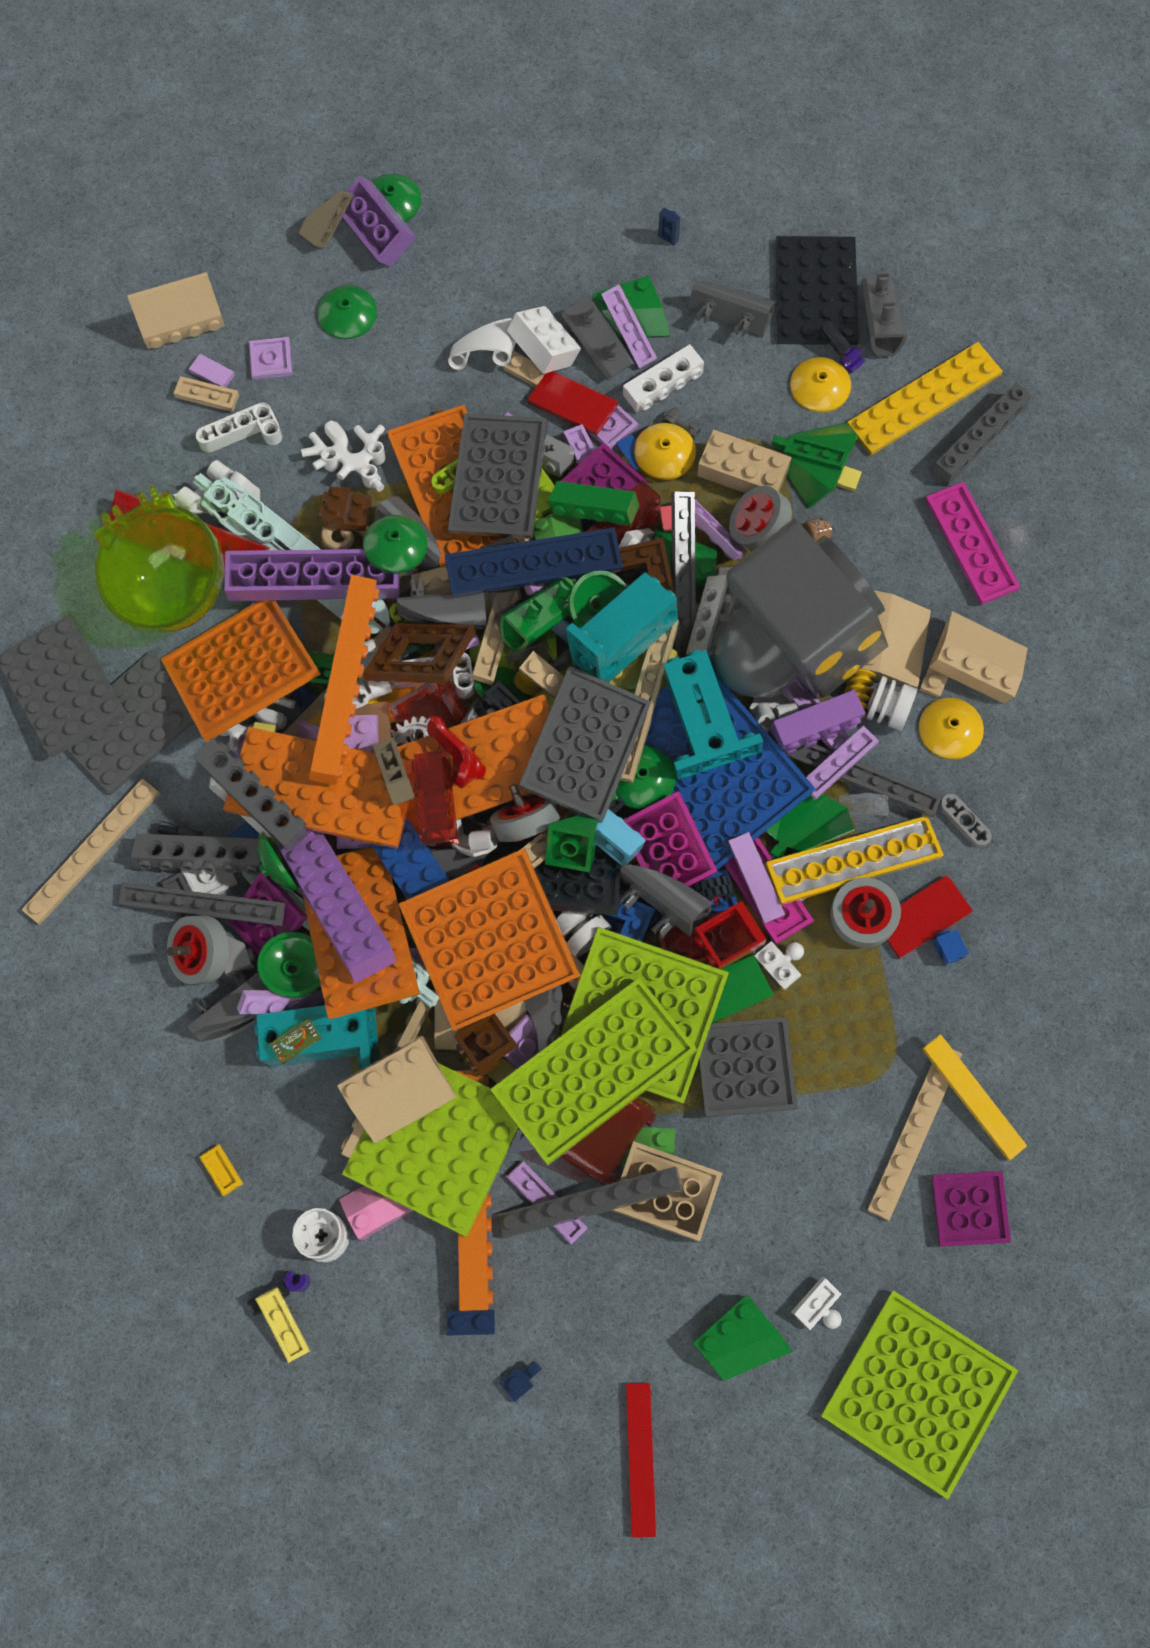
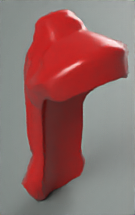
(466, 763)

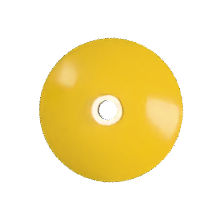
(817, 393)
(665, 461)
(949, 740)

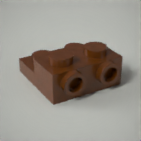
(345, 509)
(484, 1044)

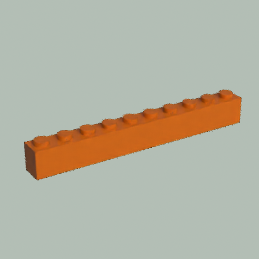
(343, 680)
(475, 1249)

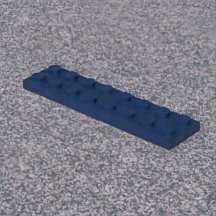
(532, 562)

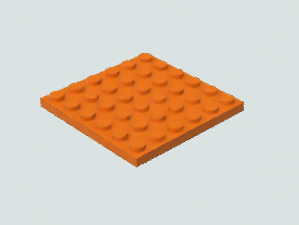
(239, 667)
(489, 939)

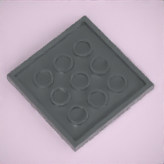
(747, 1068)

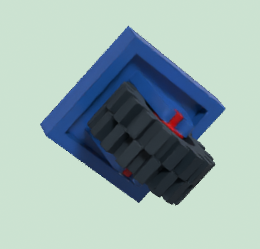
(717, 890)

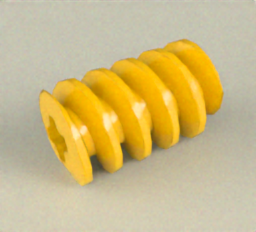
(860, 683)

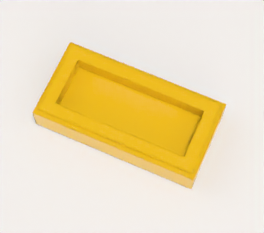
(221, 1170)

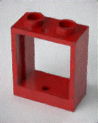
(747, 922)

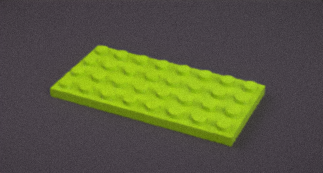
(593, 1071)

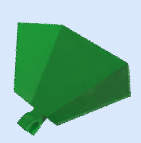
(817, 459)
(810, 825)

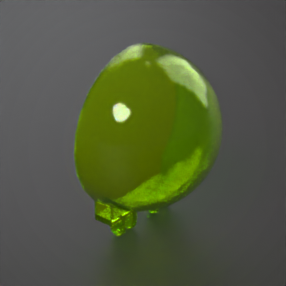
(158, 565)

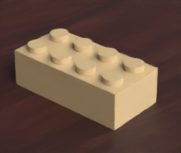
(742, 464)

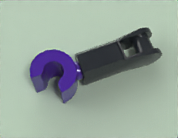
(850, 360)
(284, 1288)

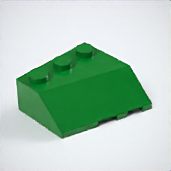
(644, 304)
(704, 558)
(740, 1341)

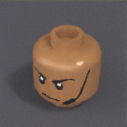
(818, 528)

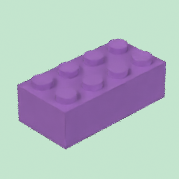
(377, 222)
(817, 722)

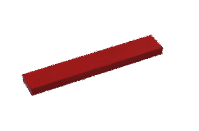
(641, 1460)

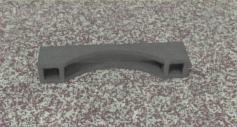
(546, 1015)

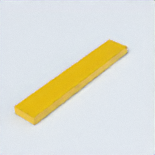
(974, 1097)

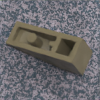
(323, 221)
(393, 771)

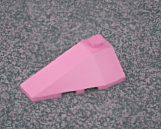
(370, 1211)

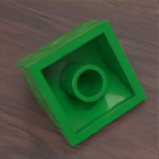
(572, 843)

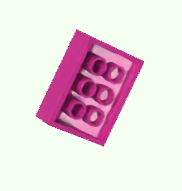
(672, 841)

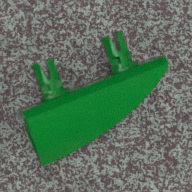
(536, 615)

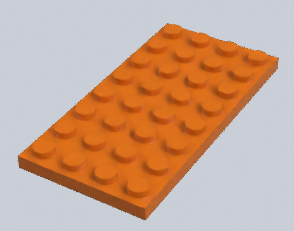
(423, 451)
(501, 743)
(351, 809)
(387, 985)

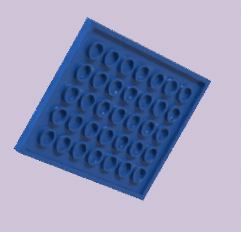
(736, 796)

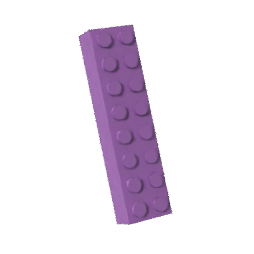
(301, 574)
(338, 906)

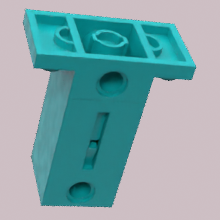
(623, 629)
(704, 717)
(337, 1035)

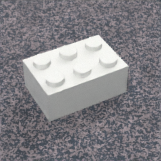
(543, 339)

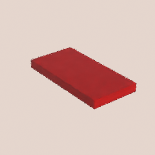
(572, 402)
(927, 915)

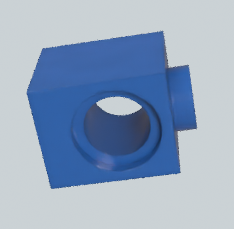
(950, 946)

